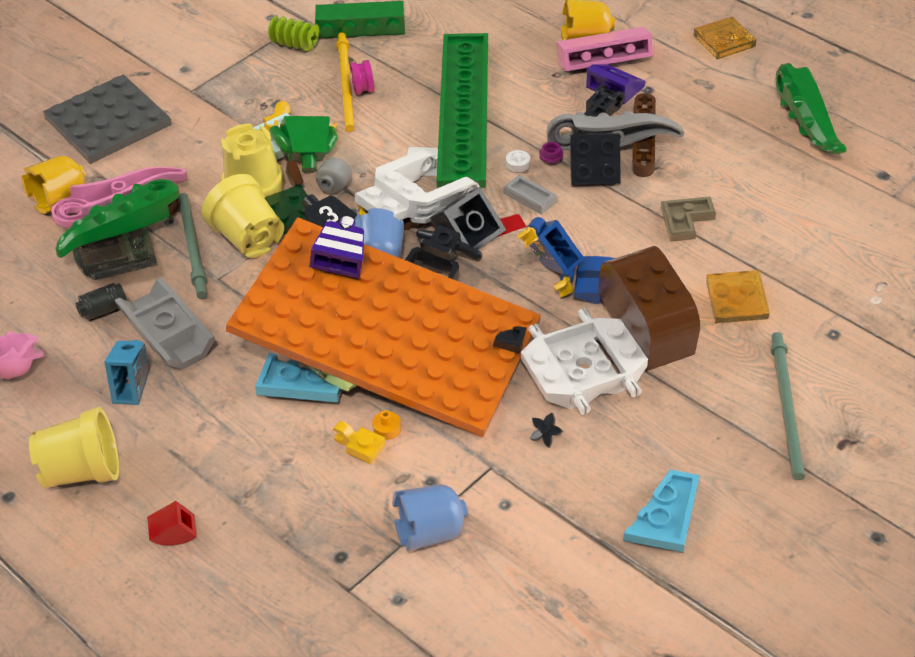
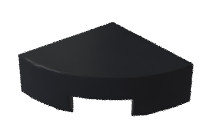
(510, 339)

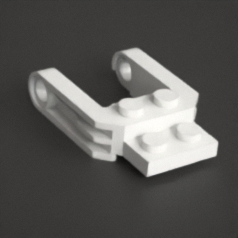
(397, 192)

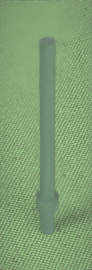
(198, 275)

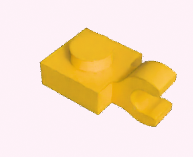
(360, 444)

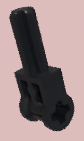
(604, 101)

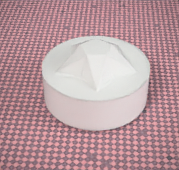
(518, 161)

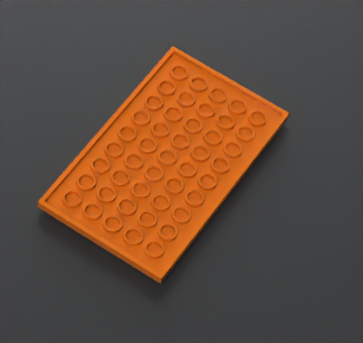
(388, 331)

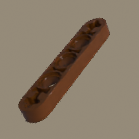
(648, 143)

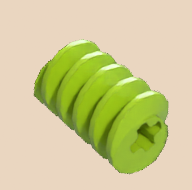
(293, 33)

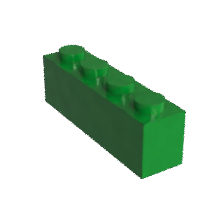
(360, 19)

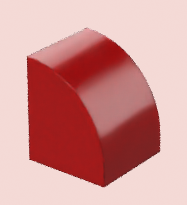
(172, 525)

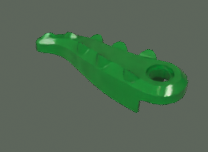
(807, 106)
(125, 214)

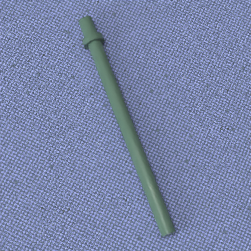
(779, 350)

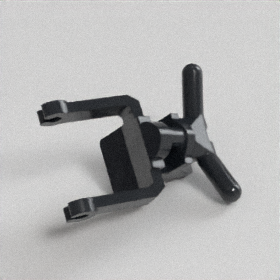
(439, 250)

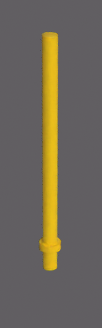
(342, 46)

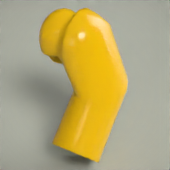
(280, 108)

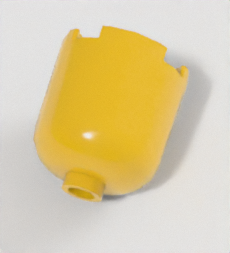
(586, 19)
(51, 181)

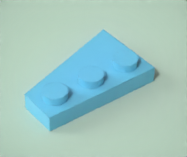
(293, 381)
(668, 514)

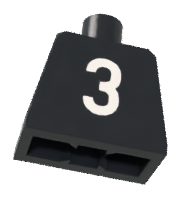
(325, 210)

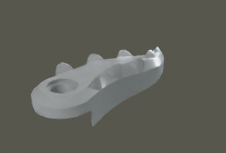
(629, 125)

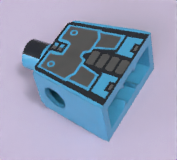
(126, 362)

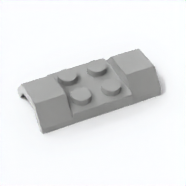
(168, 326)

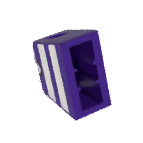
(339, 248)

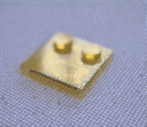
(724, 37)
(737, 296)

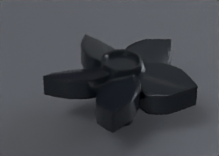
(545, 429)

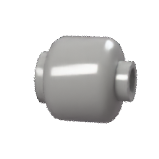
(333, 175)

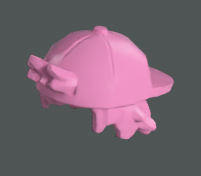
(17, 354)

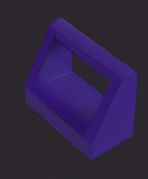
(614, 79)

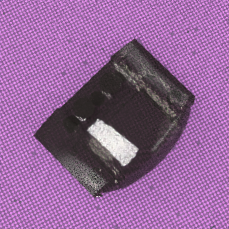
(116, 255)

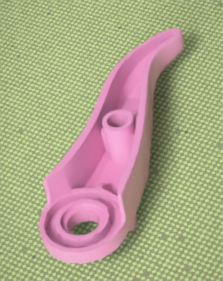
(100, 193)

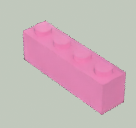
(604, 48)

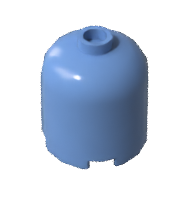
(382, 230)
(428, 515)

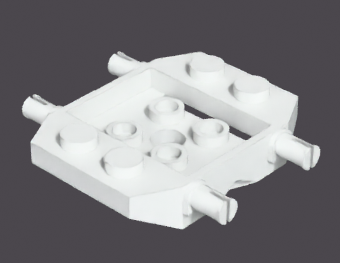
(556, 356)

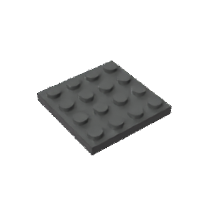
(107, 118)

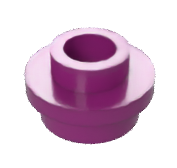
(551, 152)

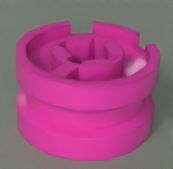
(362, 77)

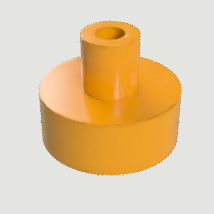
(387, 424)

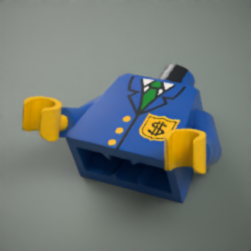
(553, 250)

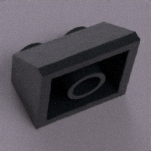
(472, 218)

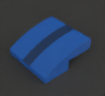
(588, 278)

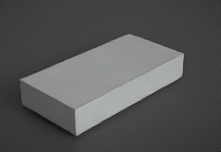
(530, 194)

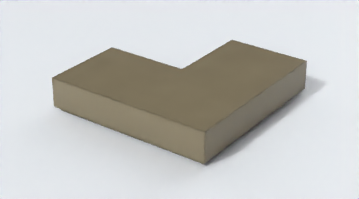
(682, 213)

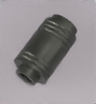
(99, 301)

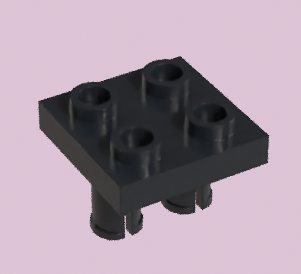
(595, 158)

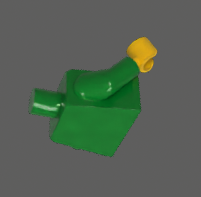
(304, 138)

